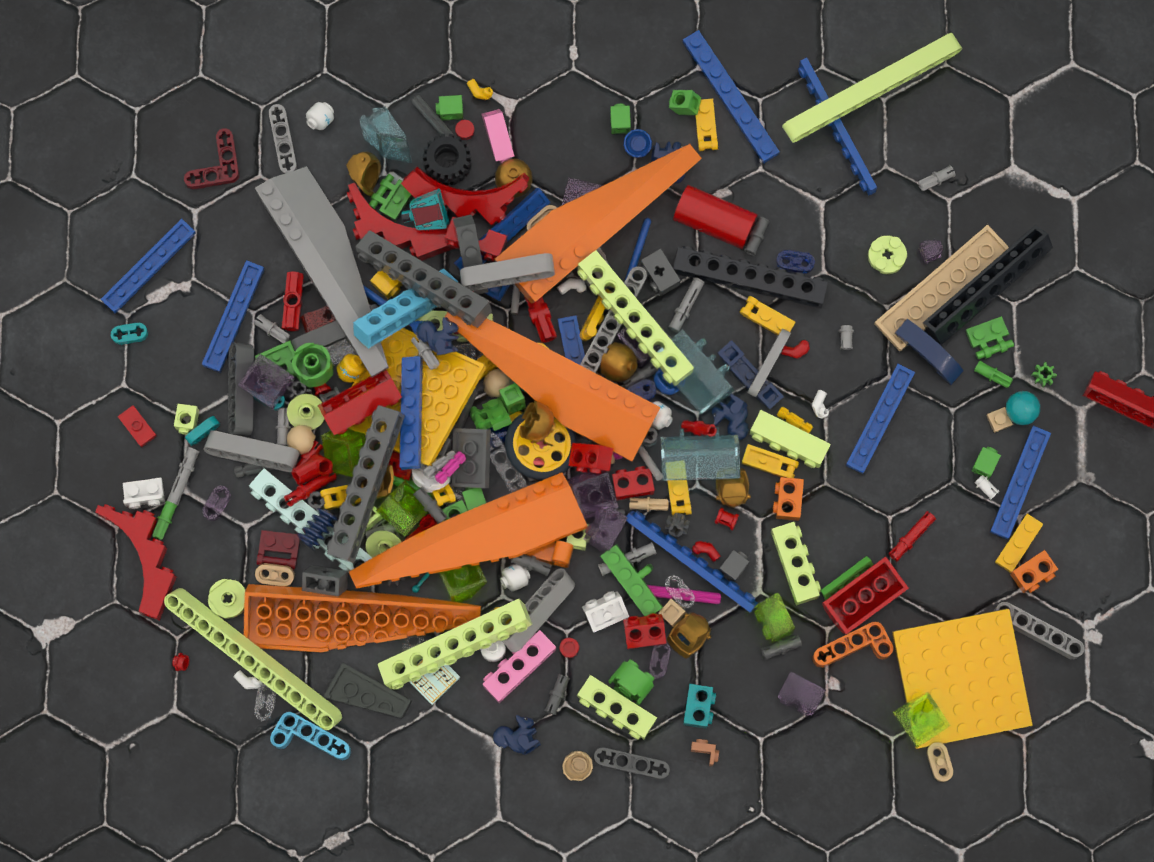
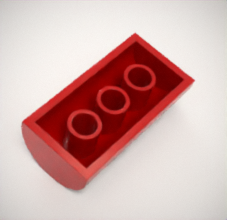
(715, 216)
(864, 596)

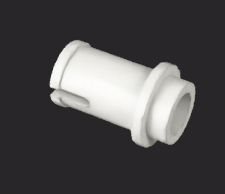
(986, 486)

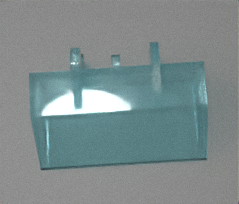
(385, 135)
(706, 384)
(700, 457)

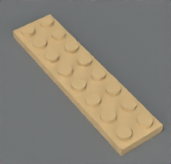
(942, 284)

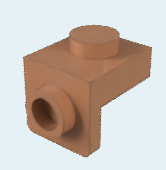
(702, 746)

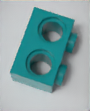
(694, 705)

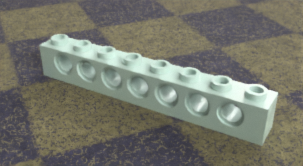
(266, 481)

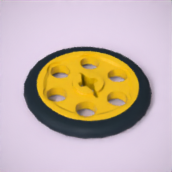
(525, 464)

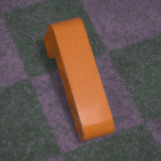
(554, 553)
(850, 647)

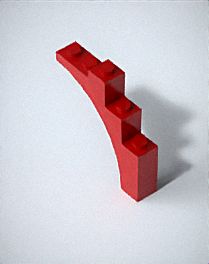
(464, 202)
(424, 242)
(157, 581)

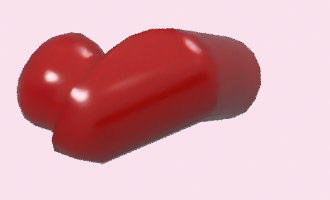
(798, 351)
(706, 547)

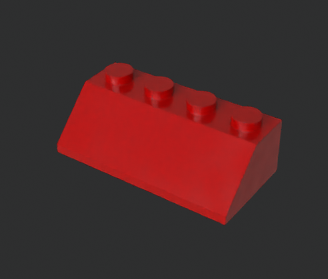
(1121, 398)
(359, 402)

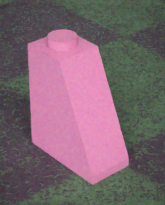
(498, 135)

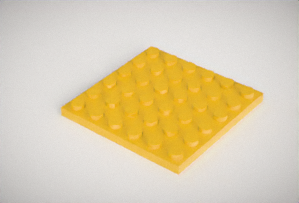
(443, 391)
(969, 672)

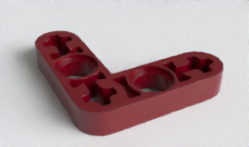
(219, 170)

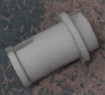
(846, 337)

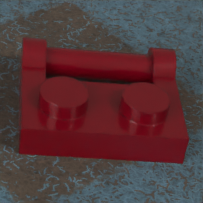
(278, 543)

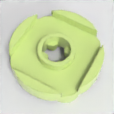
(881, 263)
(216, 598)

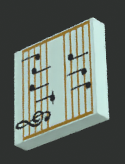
(435, 684)

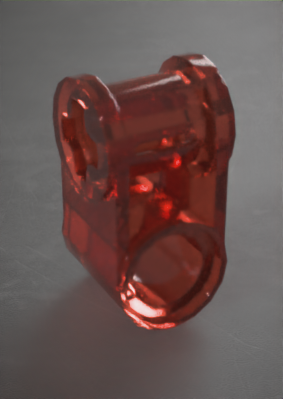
(316, 319)

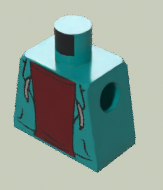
(427, 212)

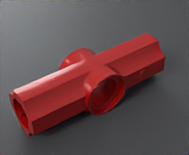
(293, 289)
(541, 318)

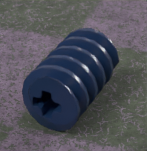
(317, 527)

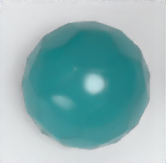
(1023, 408)

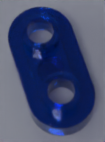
(795, 259)
(638, 389)

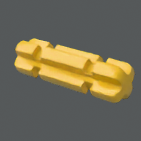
(794, 420)

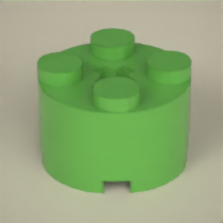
(312, 375)
(632, 682)

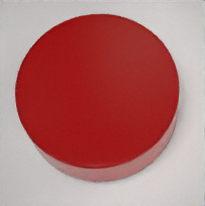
(465, 129)
(569, 647)

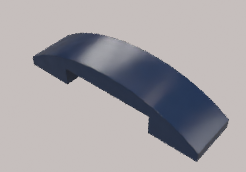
(929, 350)
(746, 374)

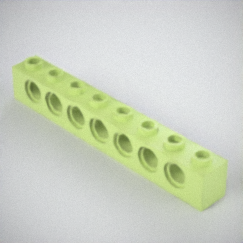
(596, 263)
(391, 667)

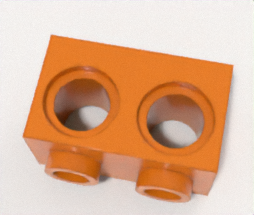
(793, 499)
(1032, 569)

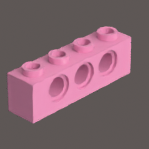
(501, 691)

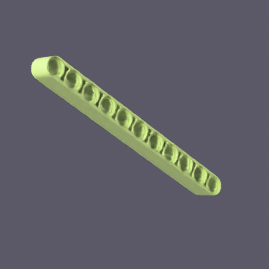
(872, 87)
(242, 656)

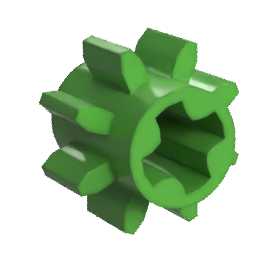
(1048, 372)

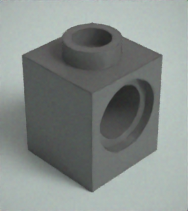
(734, 565)

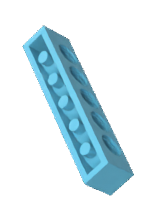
(393, 316)

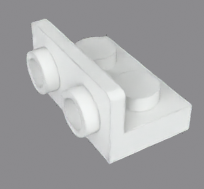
(143, 492)
(605, 611)

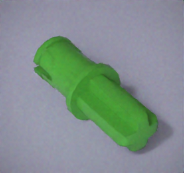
(993, 374)
(164, 520)

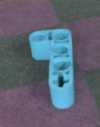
(313, 739)

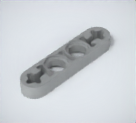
(284, 139)
(769, 362)

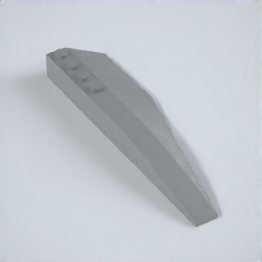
(323, 250)

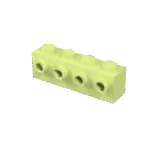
(789, 439)

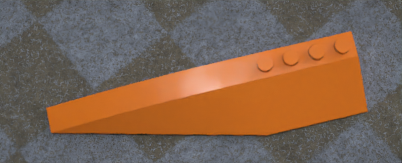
(592, 219)
(572, 392)
(485, 533)
(320, 622)

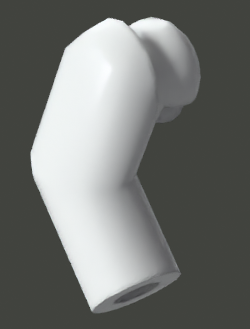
(572, 283)
(818, 406)
(247, 682)

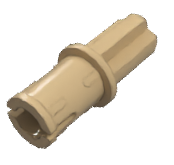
(648, 504)

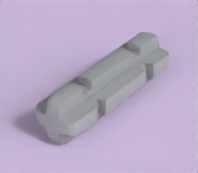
(437, 465)

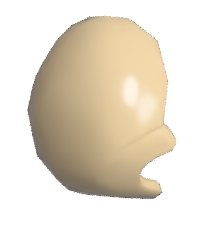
(495, 381)
(301, 438)
(577, 766)

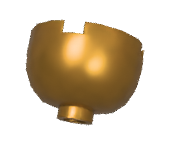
(510, 170)
(618, 363)
(538, 422)

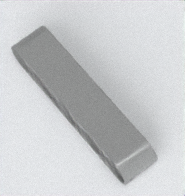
(507, 272)
(251, 451)
(541, 606)
(1048, 632)

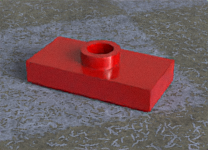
(137, 426)

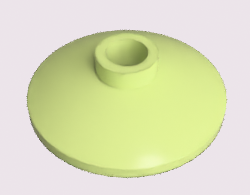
(298, 417)
(376, 542)

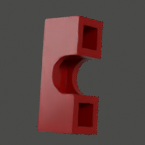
(490, 246)

